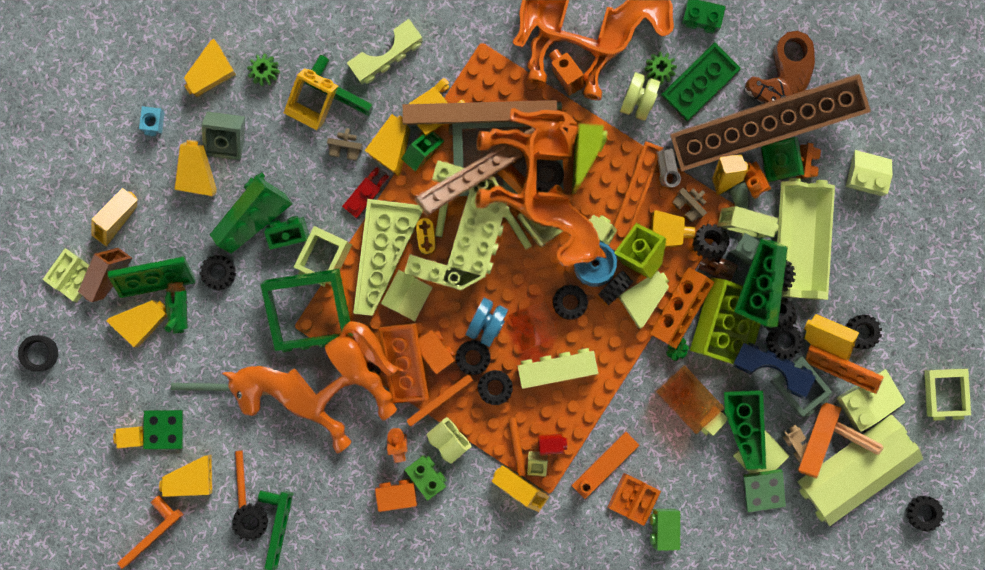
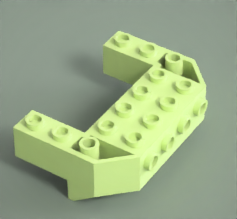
(473, 241)

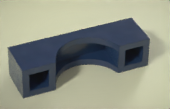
(797, 380)

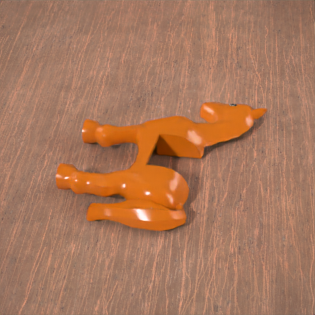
(613, 37)
(547, 209)
(350, 358)

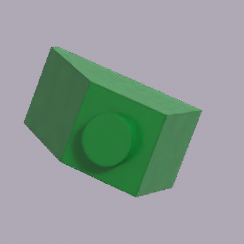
(422, 150)

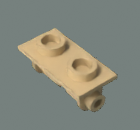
(794, 438)

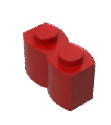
(552, 444)

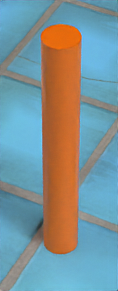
(517, 446)
(240, 478)

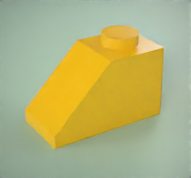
(729, 172)

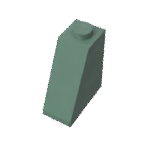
(744, 248)

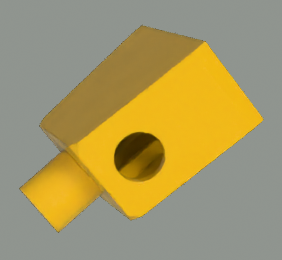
(671, 228)

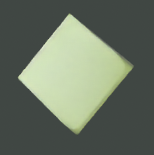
(537, 464)

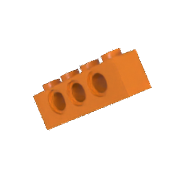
(691, 304)

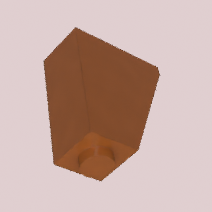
(96, 281)

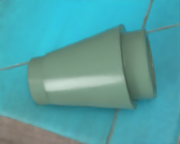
(740, 195)

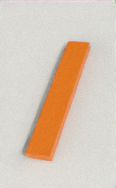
(635, 193)

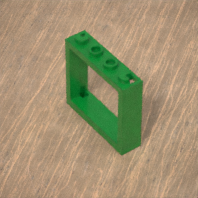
(300, 280)

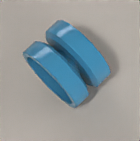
(598, 275)
(487, 322)

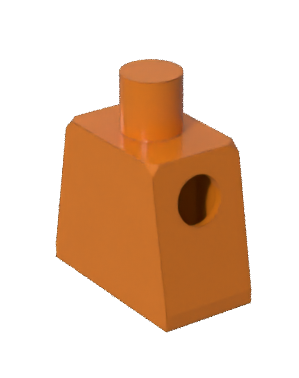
(567, 72)

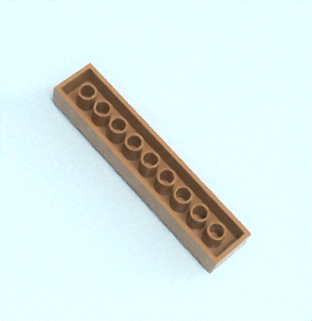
(770, 122)

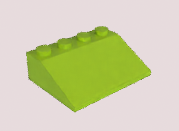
(587, 145)
(720, 329)

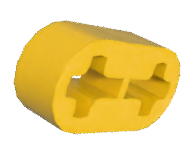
(420, 236)

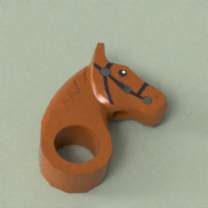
(792, 75)

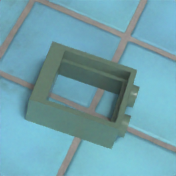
(809, 408)

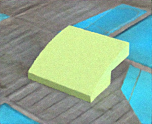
(67, 274)
(774, 455)

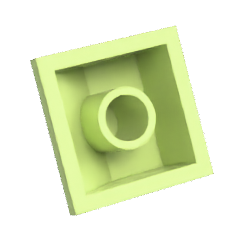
(870, 173)

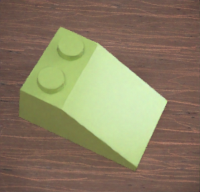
(867, 408)

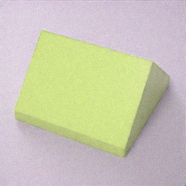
(539, 233)
(406, 295)

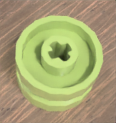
(639, 96)

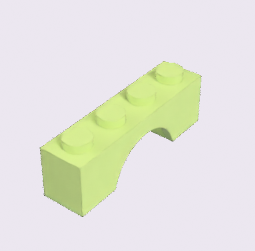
(366, 66)

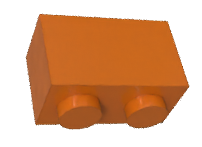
(435, 352)
(396, 496)

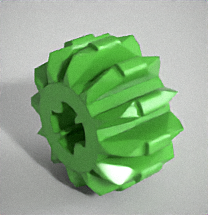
(653, 64)
(267, 74)

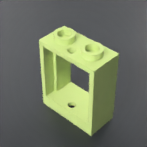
(748, 221)
(339, 258)
(930, 388)

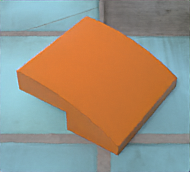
(634, 499)

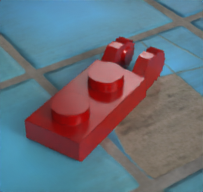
(366, 190)

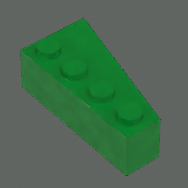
(249, 215)
(764, 284)

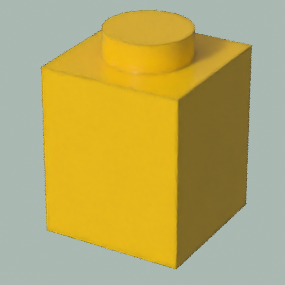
(129, 437)

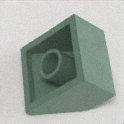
(223, 135)

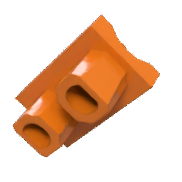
(808, 153)
(756, 180)
(397, 444)

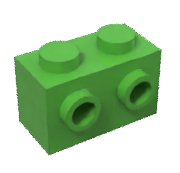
(426, 477)
(665, 529)

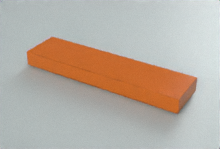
(844, 369)
(439, 400)
(819, 440)

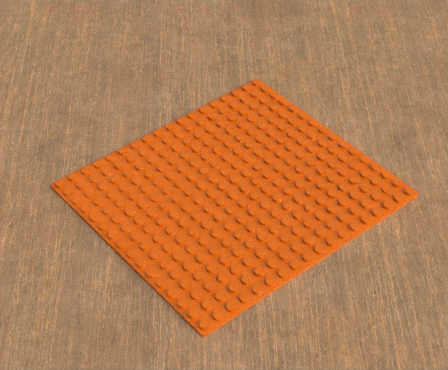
(522, 280)

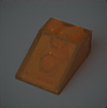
(689, 399)

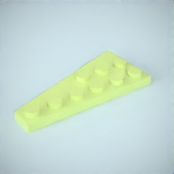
(384, 240)

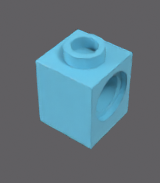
(148, 113)

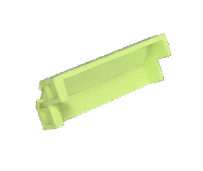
(807, 232)
(858, 473)

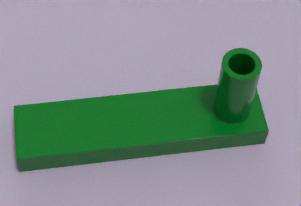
(342, 95)
(283, 502)

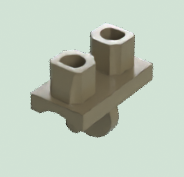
(353, 148)
(696, 210)

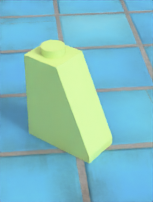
(644, 298)

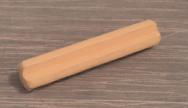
(858, 438)

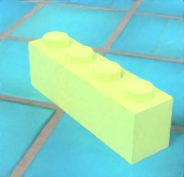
(557, 369)

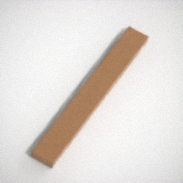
(469, 112)
(468, 177)

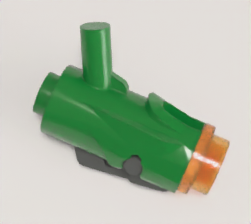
(176, 307)

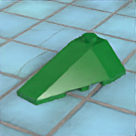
(746, 420)

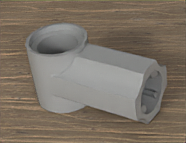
(668, 165)

